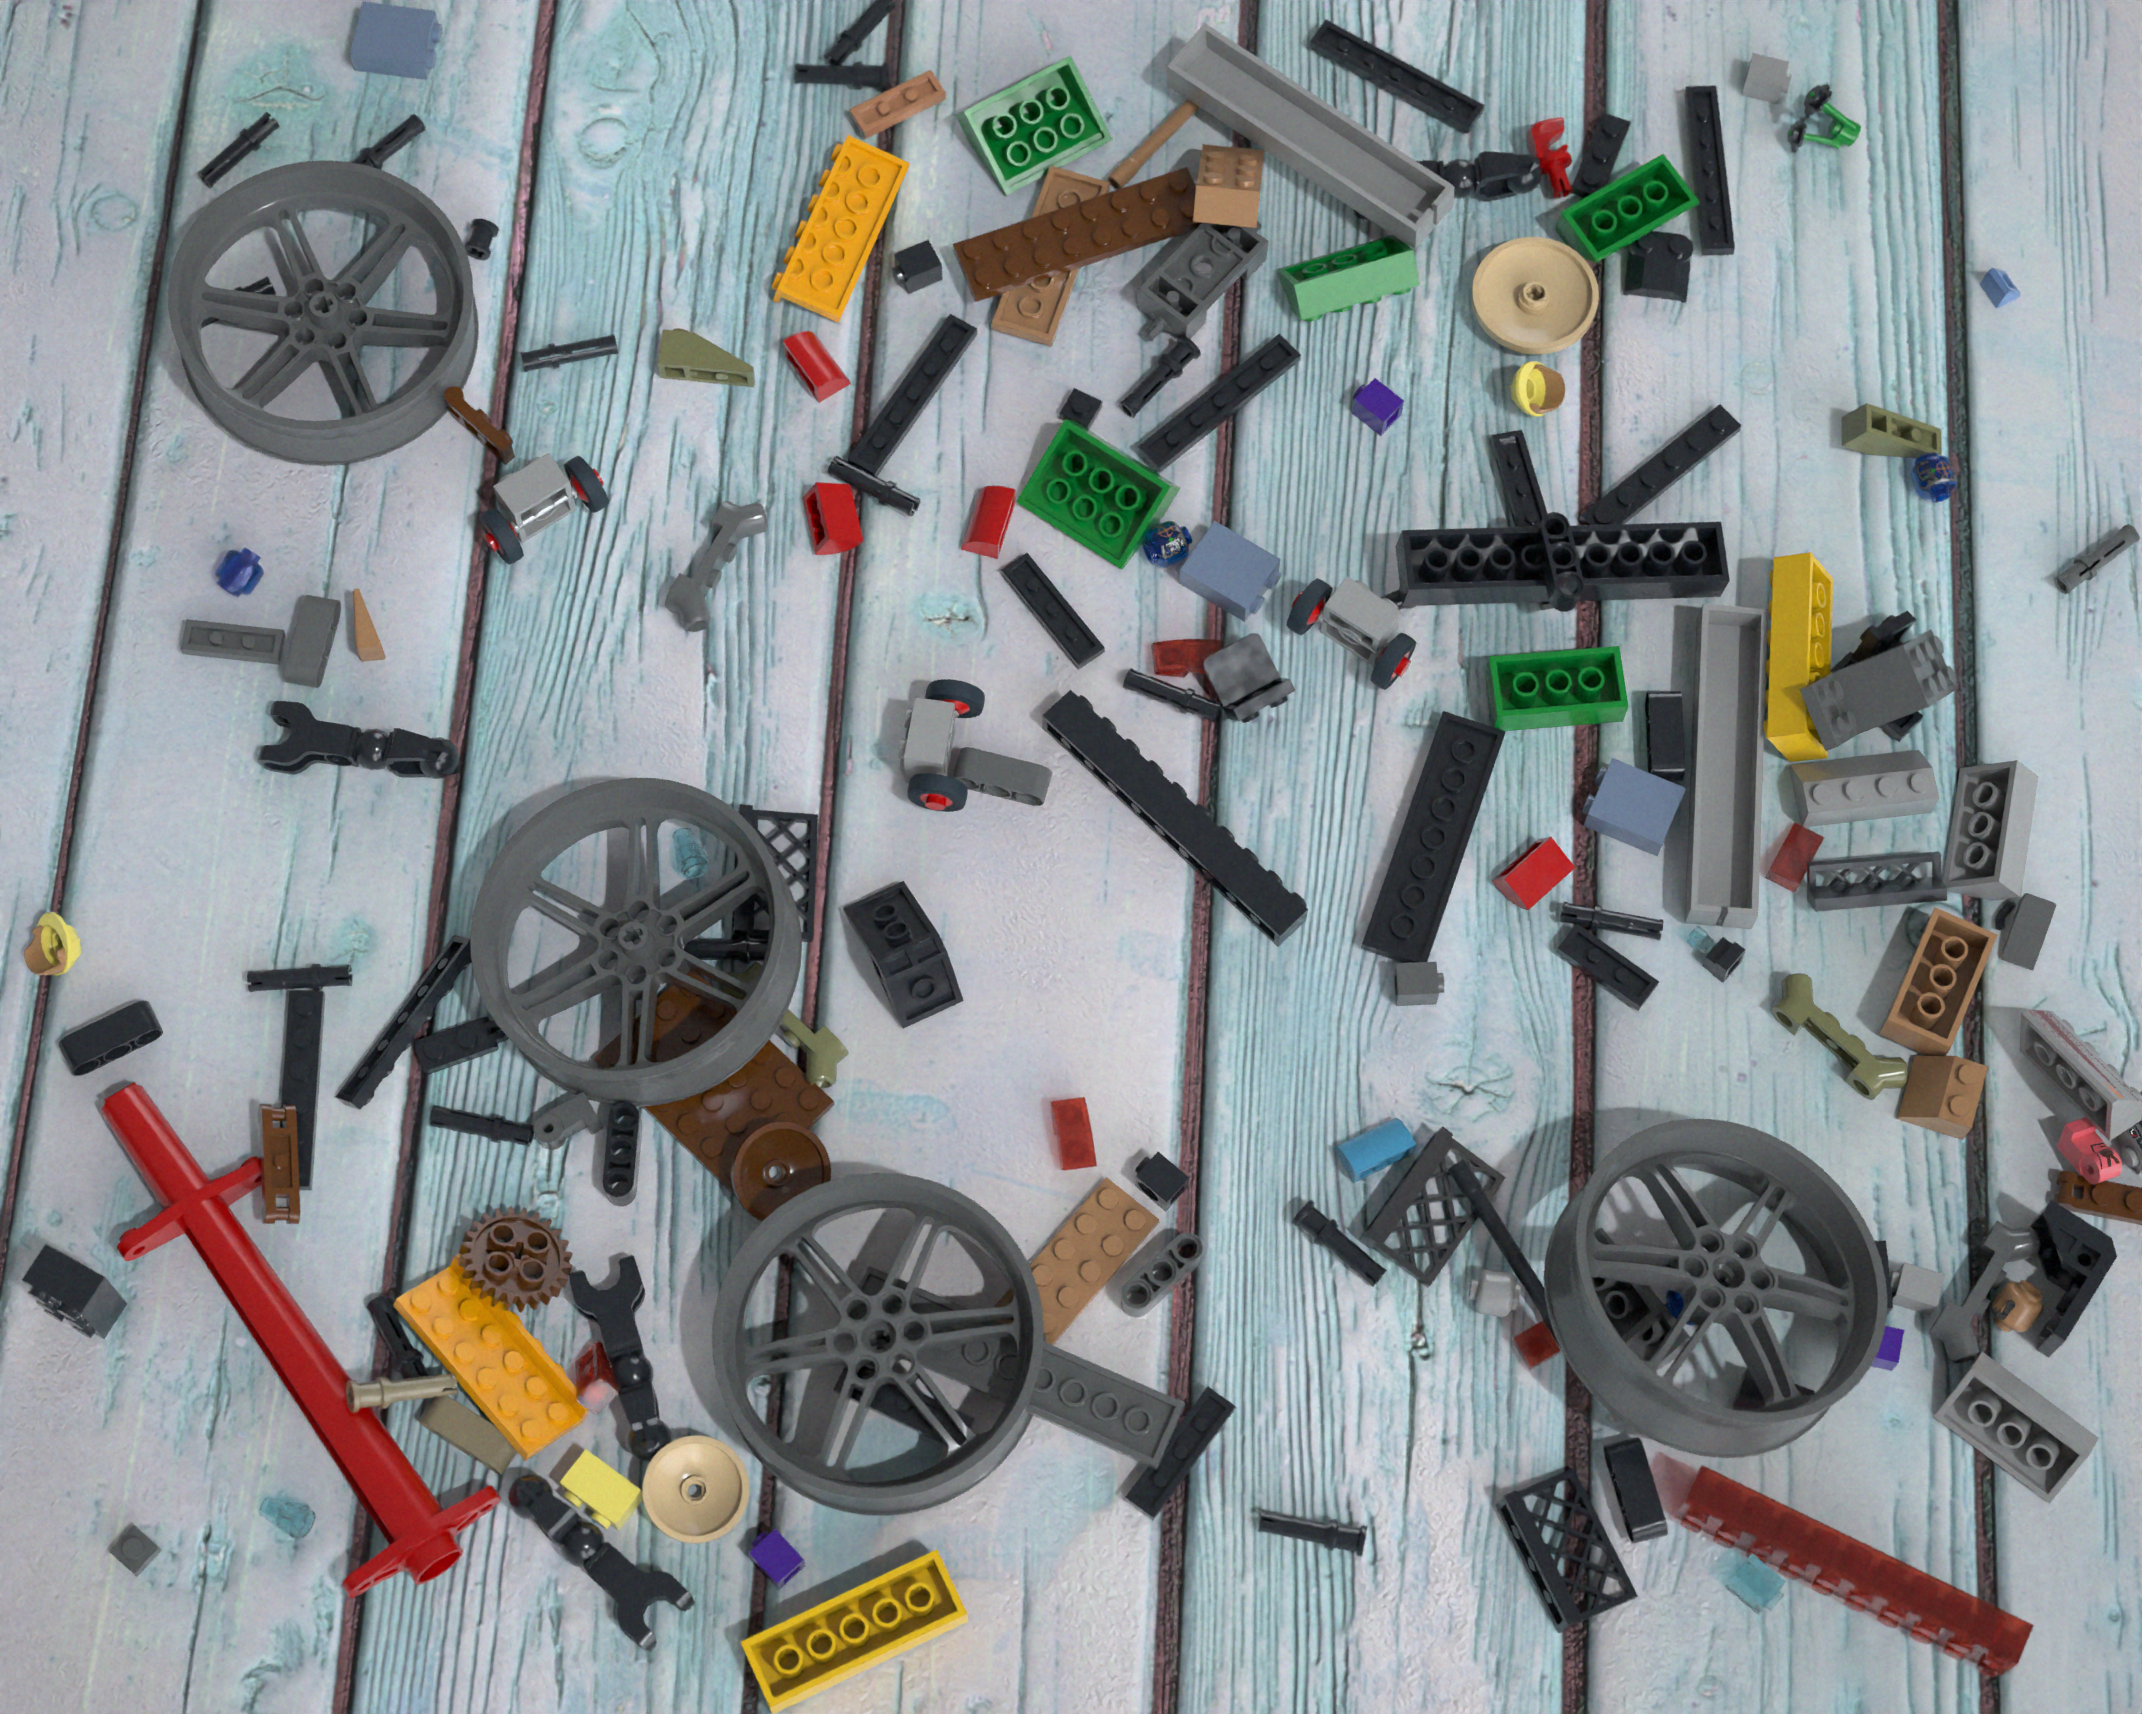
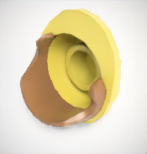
(1537, 389)
(52, 947)

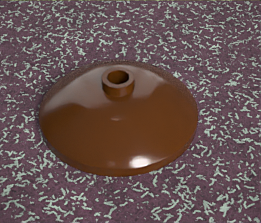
(796, 1155)

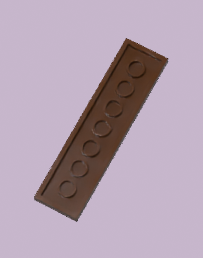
(1078, 235)

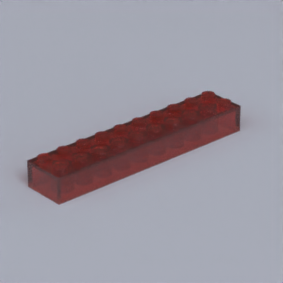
(1853, 1572)

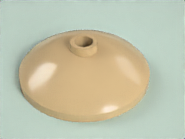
(705, 1464)

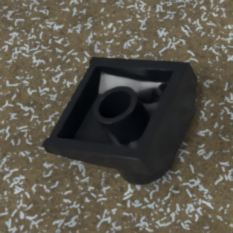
(1659, 266)

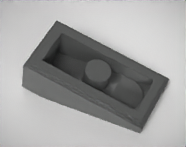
(2028, 931)

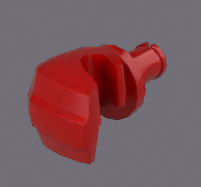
(1552, 163)

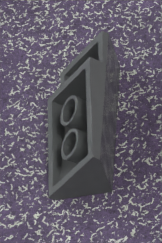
(1637, 1314)

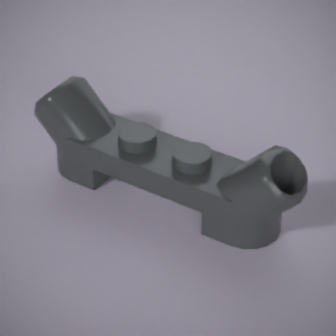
(729, 526)
(1954, 1322)

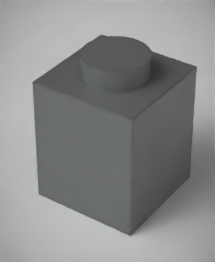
(1417, 983)

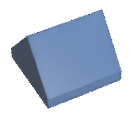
(1999, 287)

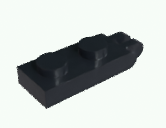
(458, 1045)

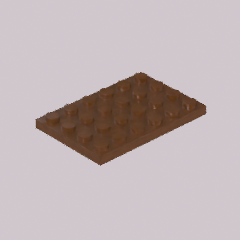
(720, 1118)

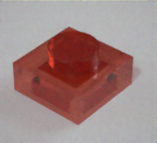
(1536, 1345)

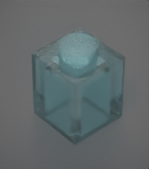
(1756, 1585)

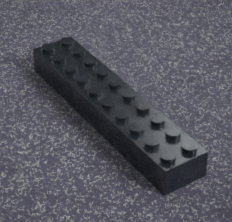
(1613, 560)

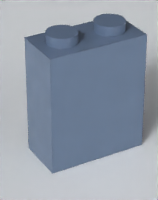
(395, 40)
(1230, 571)
(1633, 806)

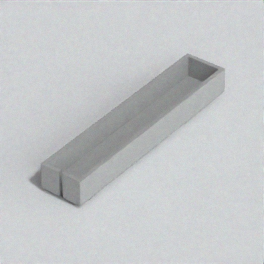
(1310, 136)
(1726, 766)

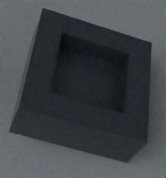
(1081, 408)

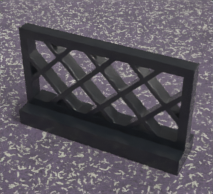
(744, 914)
(1404, 1196)
(1537, 1555)

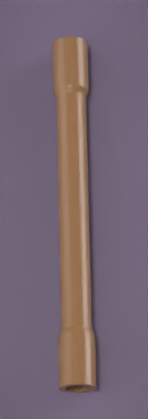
(1130, 166)

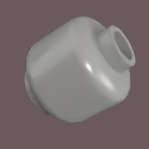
(1495, 1293)

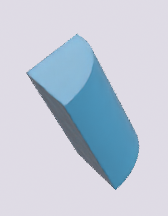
(1376, 1149)

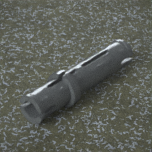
(2087, 566)

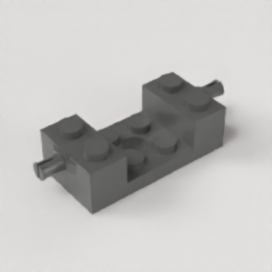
(1180, 295)

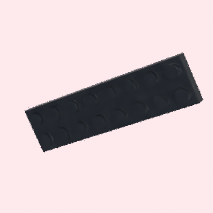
(1433, 839)

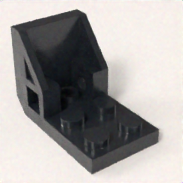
(905, 953)
(2076, 1248)

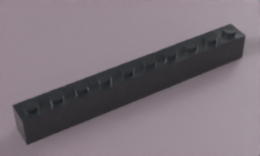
(1175, 817)

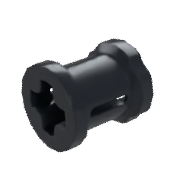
(481, 239)

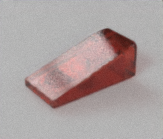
(1793, 856)
(595, 1379)

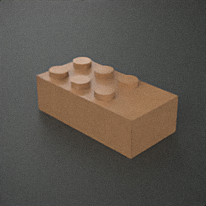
(1228, 186)
(1938, 984)

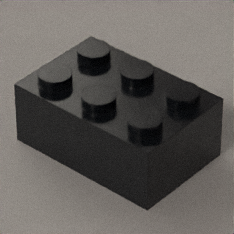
(73, 1292)

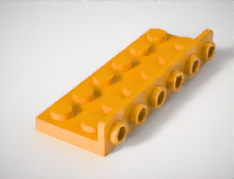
(840, 228)
(494, 1360)

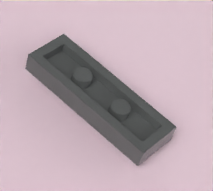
(233, 641)

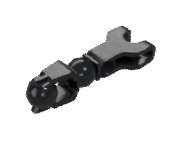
(1491, 176)
(343, 745)
(615, 1314)
(585, 1547)

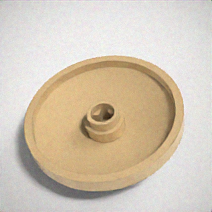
(1534, 295)

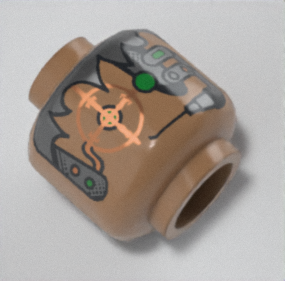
(2017, 1306)

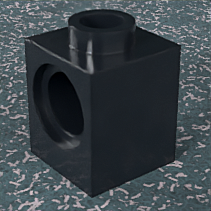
(1160, 1180)

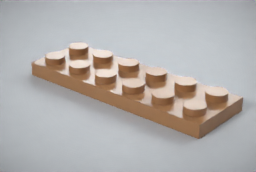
(1038, 308)
(1086, 1256)

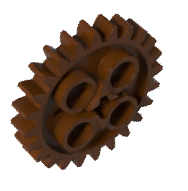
(515, 1259)

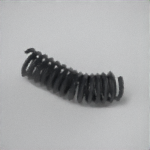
(2000, 922)

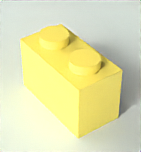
(600, 1490)

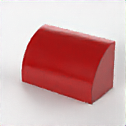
(814, 365)
(832, 518)
(989, 521)
(1534, 873)

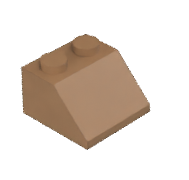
(1943, 1094)

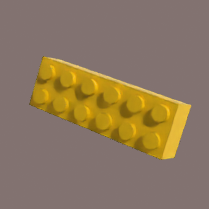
(1798, 652)
(854, 1631)

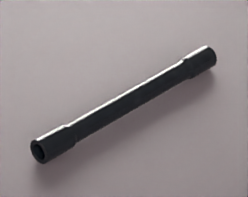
(1472, 1189)

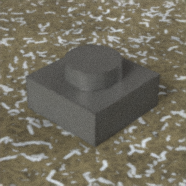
(135, 1550)

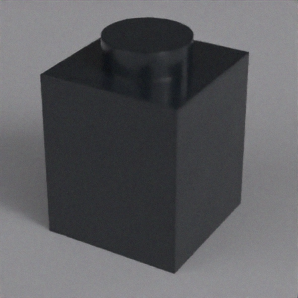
(917, 267)

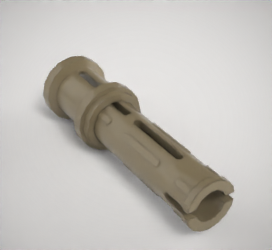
(384, 1392)

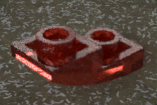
(1182, 656)
(1073, 1133)

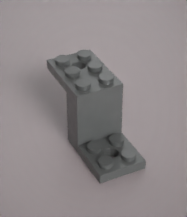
(1879, 689)

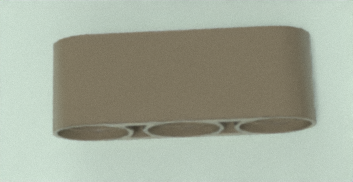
(468, 1433)

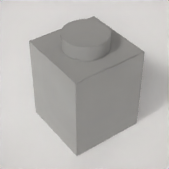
(1766, 78)
(1916, 1288)

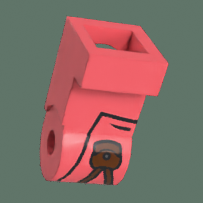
(2088, 1152)

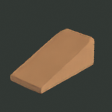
(366, 637)

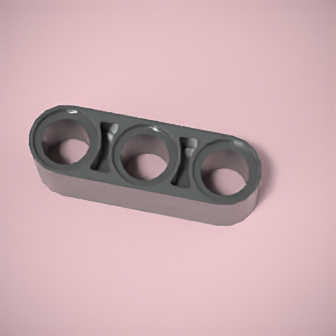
(312, 641)
(1003, 776)
(1166, 1259)

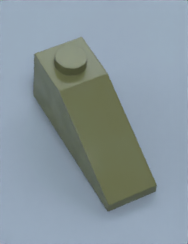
(693, 358)
(1888, 433)

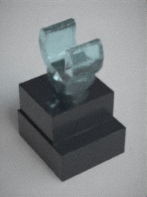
(1720, 957)

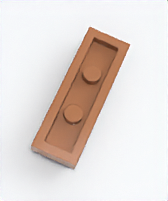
(897, 104)

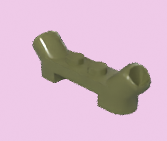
(821, 1049)
(1868, 1072)

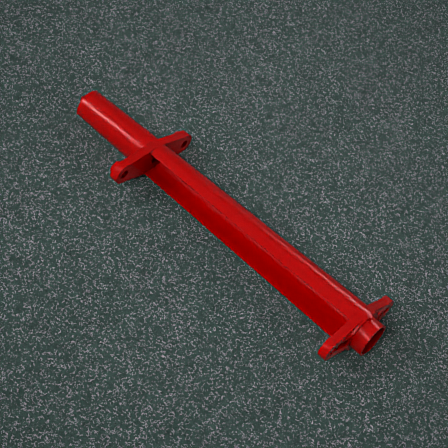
(377, 1469)

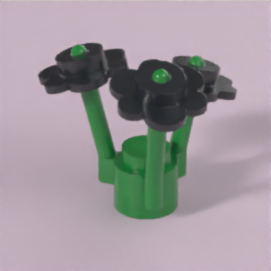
(1842, 128)

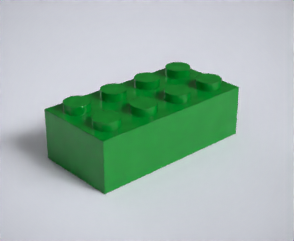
(1556, 688)

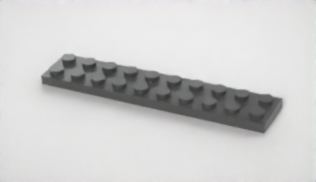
(1067, 1390)

